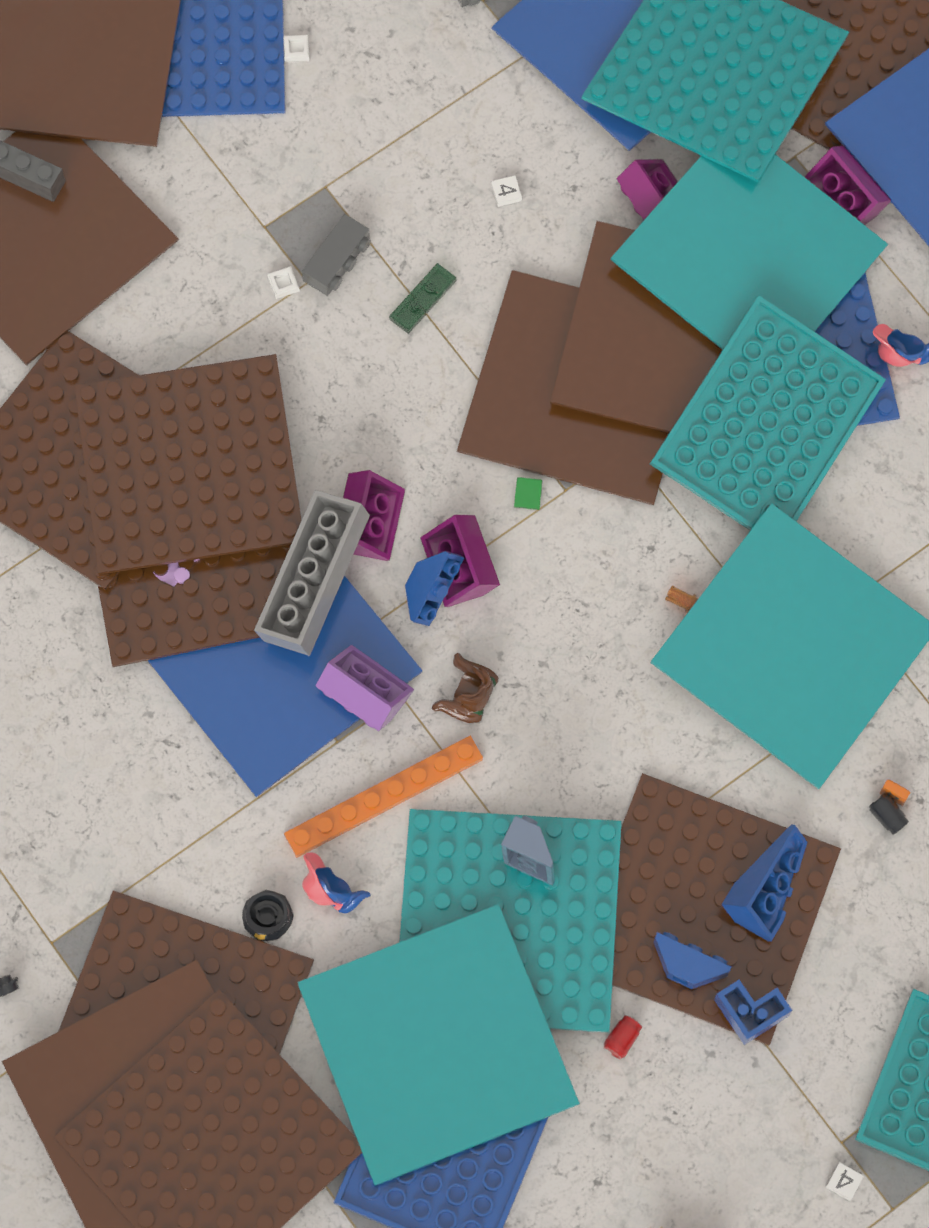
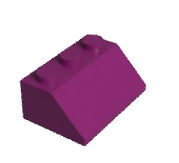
(646, 184)
(848, 184)
(383, 503)
(463, 537)

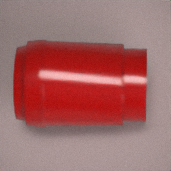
(622, 1037)

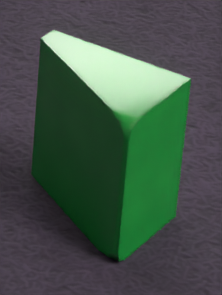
(528, 493)

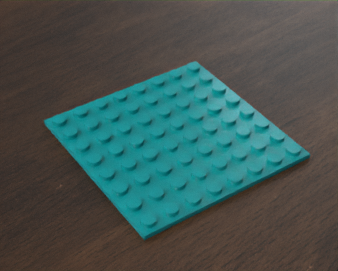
(717, 75)
(734, 238)
(794, 646)
(558, 929)
(437, 1044)

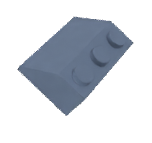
(527, 850)

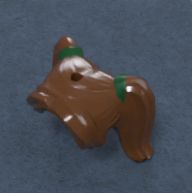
(471, 693)

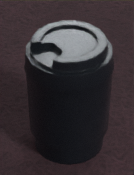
(888, 813)

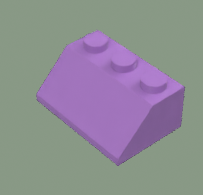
(364, 687)

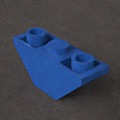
(430, 584)
(687, 963)

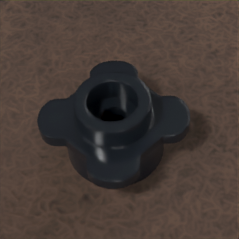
(8, 985)

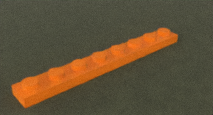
(383, 796)

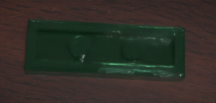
(422, 298)

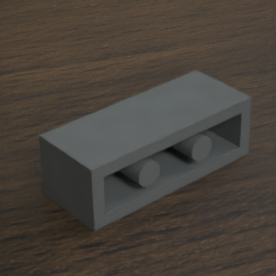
(30, 172)
(336, 255)

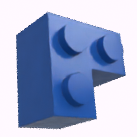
(749, 1017)

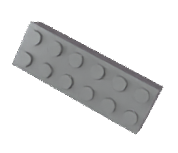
(312, 572)

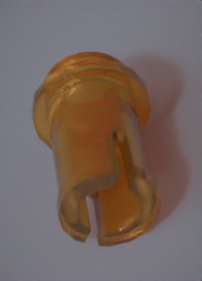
(681, 598)

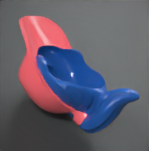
(900, 348)
(328, 889)

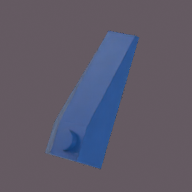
(761, 892)

